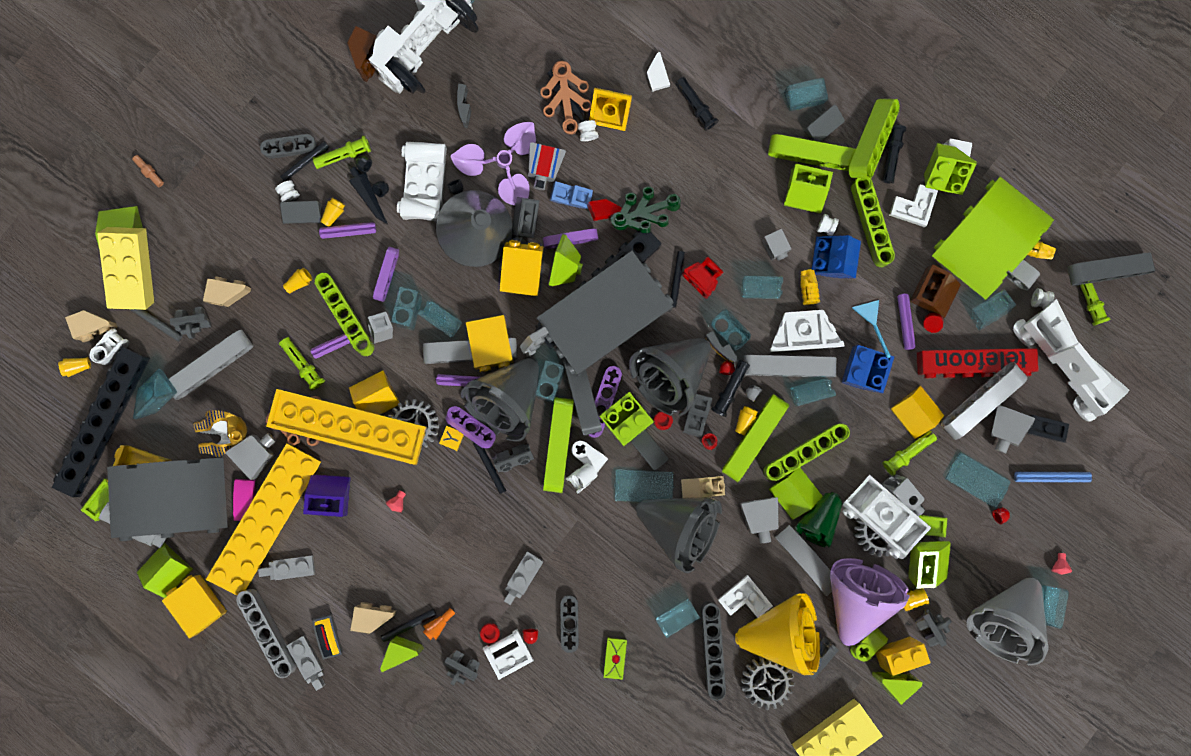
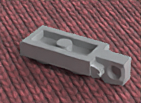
(533, 341)
(289, 568)
(522, 576)
(307, 662)

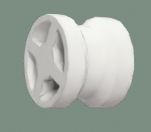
(587, 130)
(287, 191)
(827, 225)
(1042, 298)

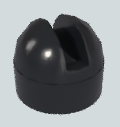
(363, 163)
(455, 186)
(380, 188)

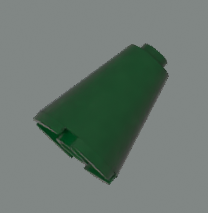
(821, 520)

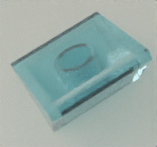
(153, 395)

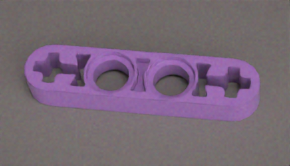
(607, 402)

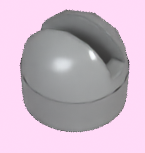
(753, 392)

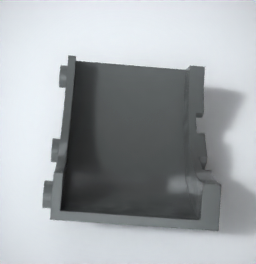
(167, 498)

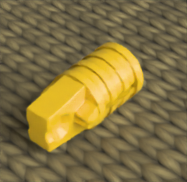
(1042, 251)
(809, 287)
(917, 598)

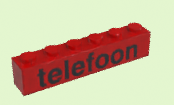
(974, 362)

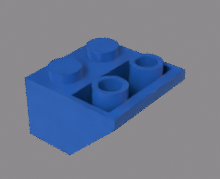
(836, 256)
(867, 369)

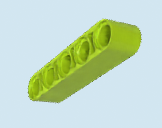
(874, 138)
(810, 152)
(869, 229)
(338, 308)
(755, 438)
(558, 445)
(815, 451)

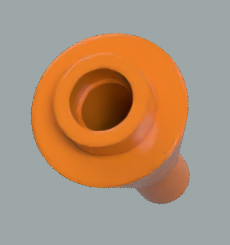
(435, 627)

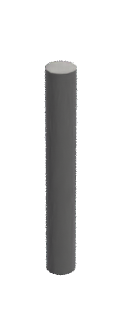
(158, 324)

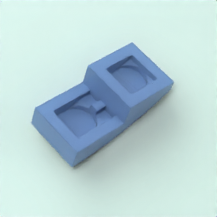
(570, 195)

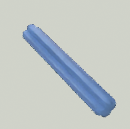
(1052, 477)

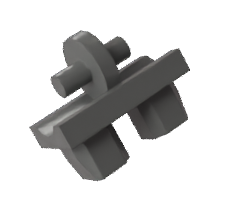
(190, 324)
(936, 636)
(453, 663)

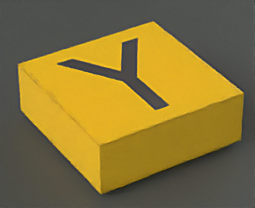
(451, 438)

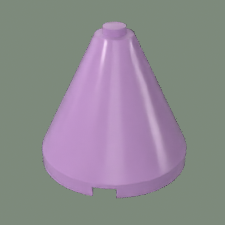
(864, 598)

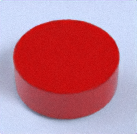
(933, 322)
(662, 421)
(490, 633)

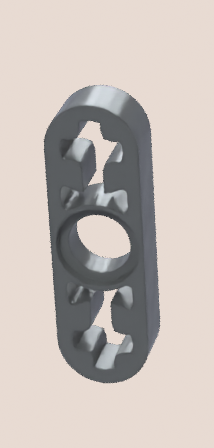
(295, 151)
(564, 638)

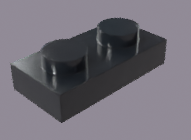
(1049, 429)

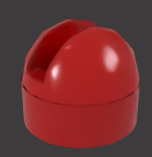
(726, 368)
(713, 439)
(1001, 515)
(530, 635)

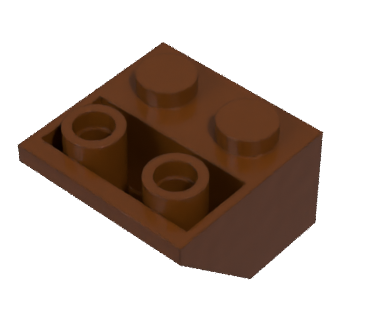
(361, 47)
(936, 290)

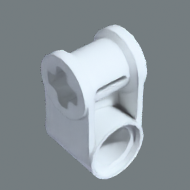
(110, 344)
(590, 456)
(582, 477)

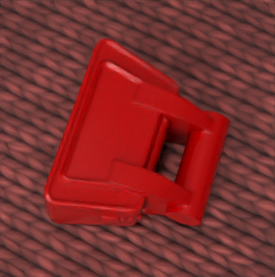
(701, 278)

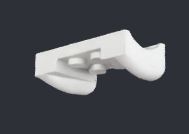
(423, 180)
(886, 517)

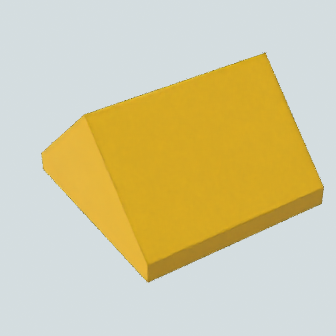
(610, 109)
(374, 394)
(918, 412)

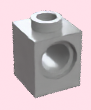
(776, 245)
(380, 327)

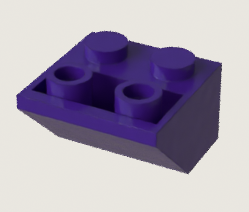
(327, 496)

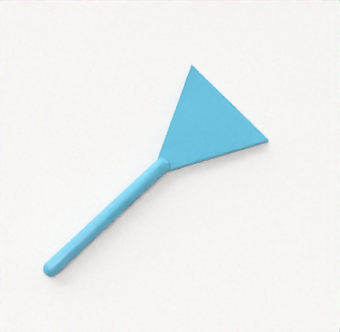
(869, 312)

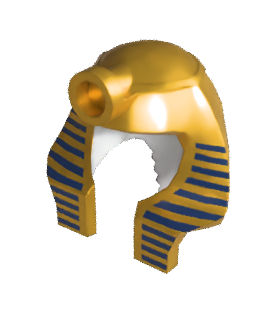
(227, 425)

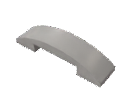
(806, 558)

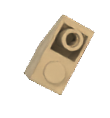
(224, 293)
(86, 325)
(703, 487)
(369, 618)

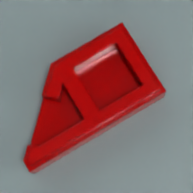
(602, 209)

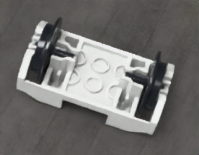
(398, 55)

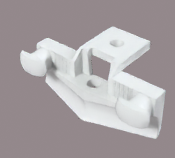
(1094, 384)

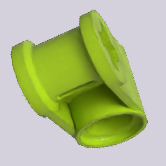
(870, 645)

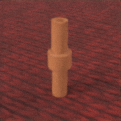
(148, 171)

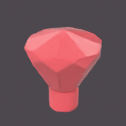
(396, 502)
(1061, 565)

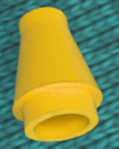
(332, 211)
(298, 280)
(72, 366)
(745, 420)

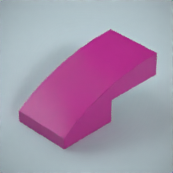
(242, 496)

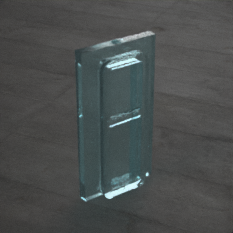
(978, 480)
(643, 485)

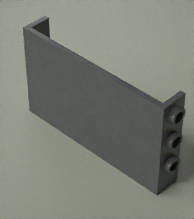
(604, 313)

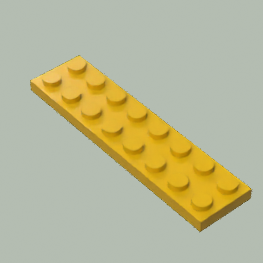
(346, 426)
(263, 520)

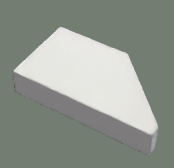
(657, 74)

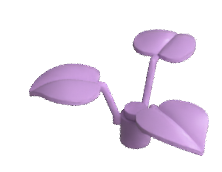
(470, 161)

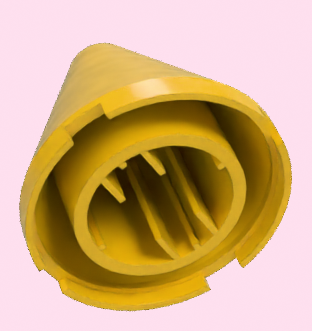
(785, 635)

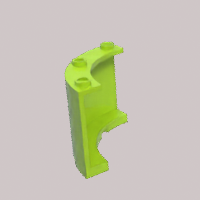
(992, 237)

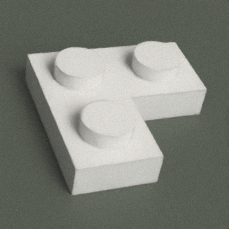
(915, 211)
(745, 592)

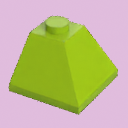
(566, 263)

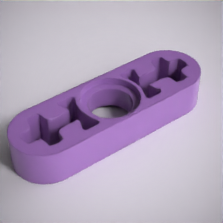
(575, 237)
(386, 274)
(472, 435)

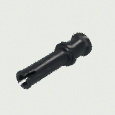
(701, 109)
(894, 145)
(726, 396)

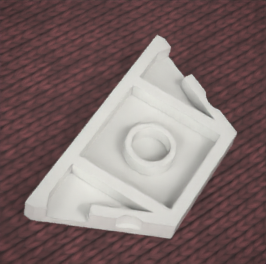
(805, 331)

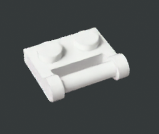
(510, 660)

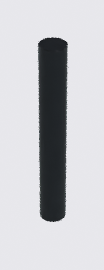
(304, 161)
(677, 277)
(490, 468)
(408, 625)

